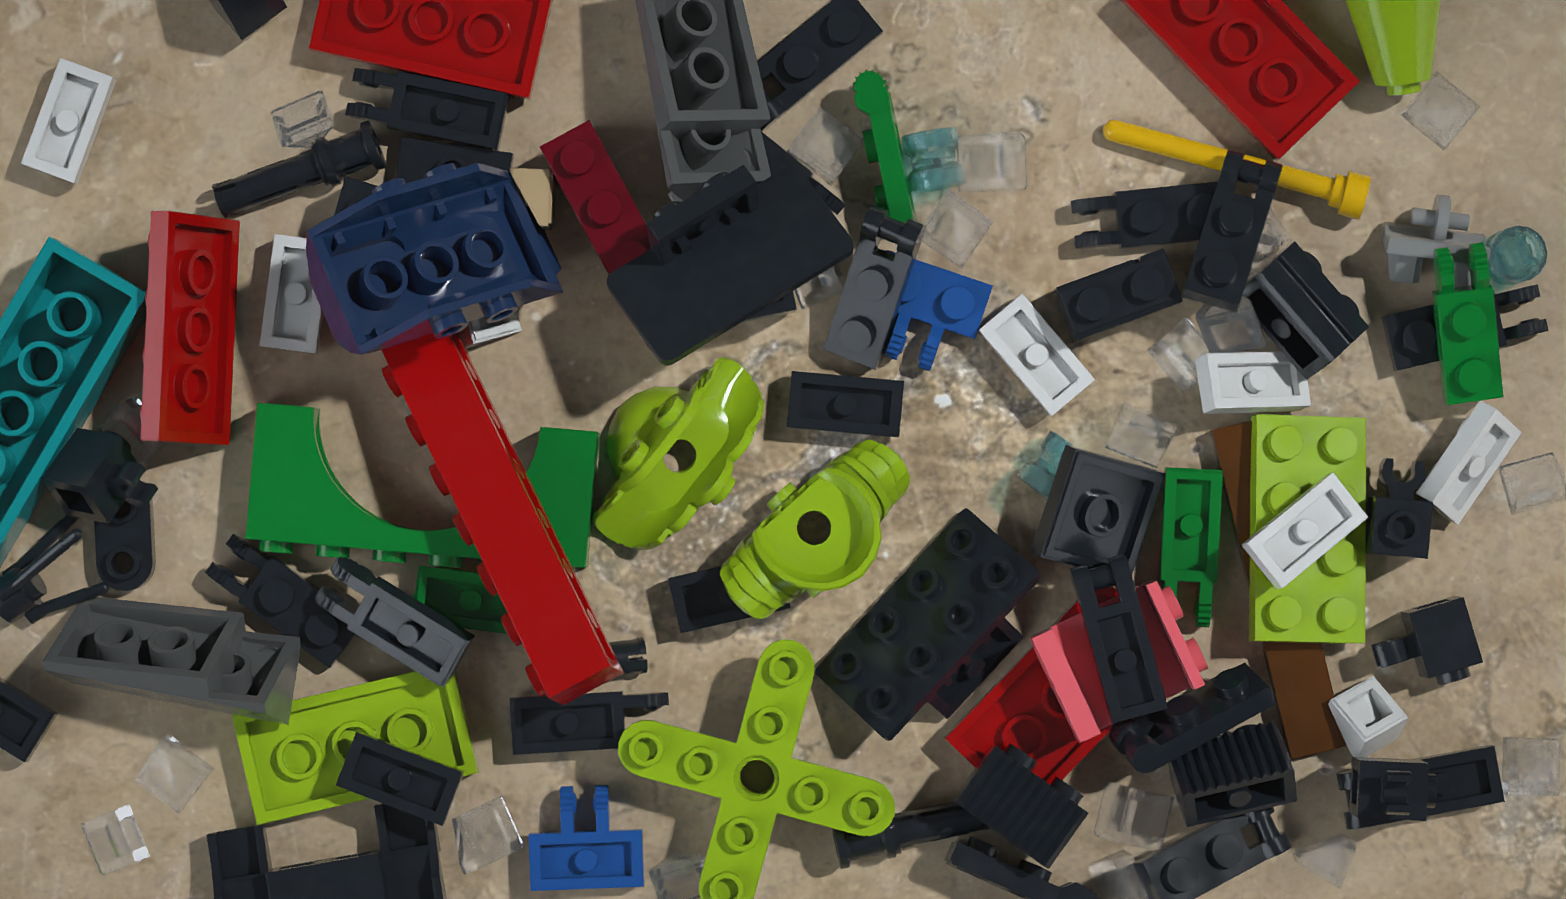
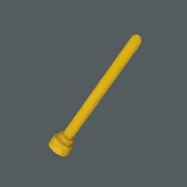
(1342, 191)

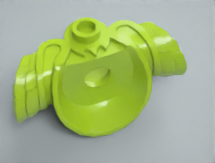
(854, 495)
(648, 497)

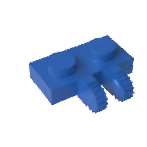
(940, 300)
(586, 857)

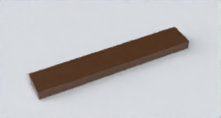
(1295, 669)

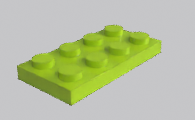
(1330, 594)
(298, 764)

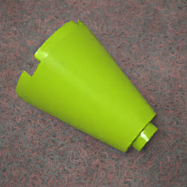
(1397, 40)

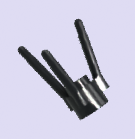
(23, 586)

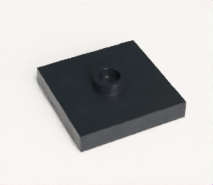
(1096, 509)

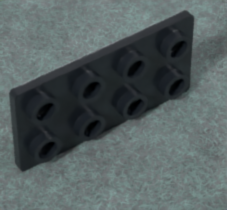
(933, 629)

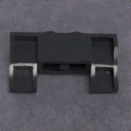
(401, 869)

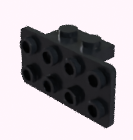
(726, 258)

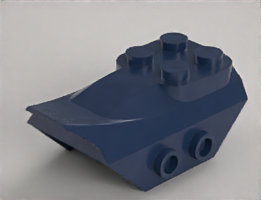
(429, 258)

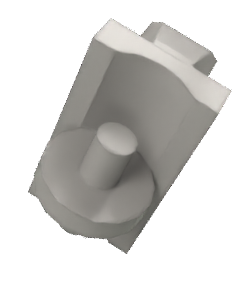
(1410, 244)

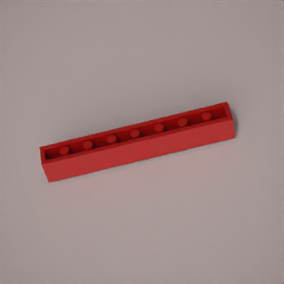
(501, 517)

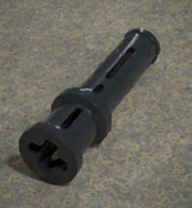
(324, 163)
(907, 830)

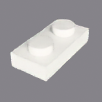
(68, 121)
(291, 308)
(1036, 355)
(1250, 383)
(1469, 462)
(1304, 531)

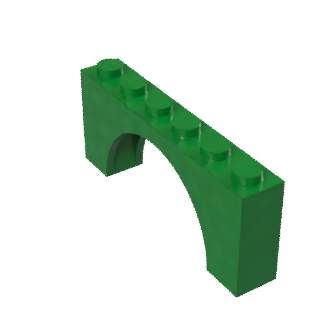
(302, 501)

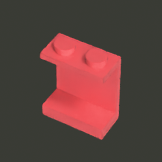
(1072, 669)

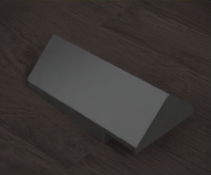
(704, 90)
(177, 657)

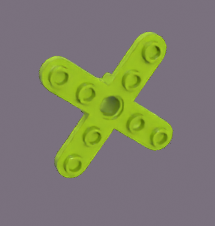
(767, 735)

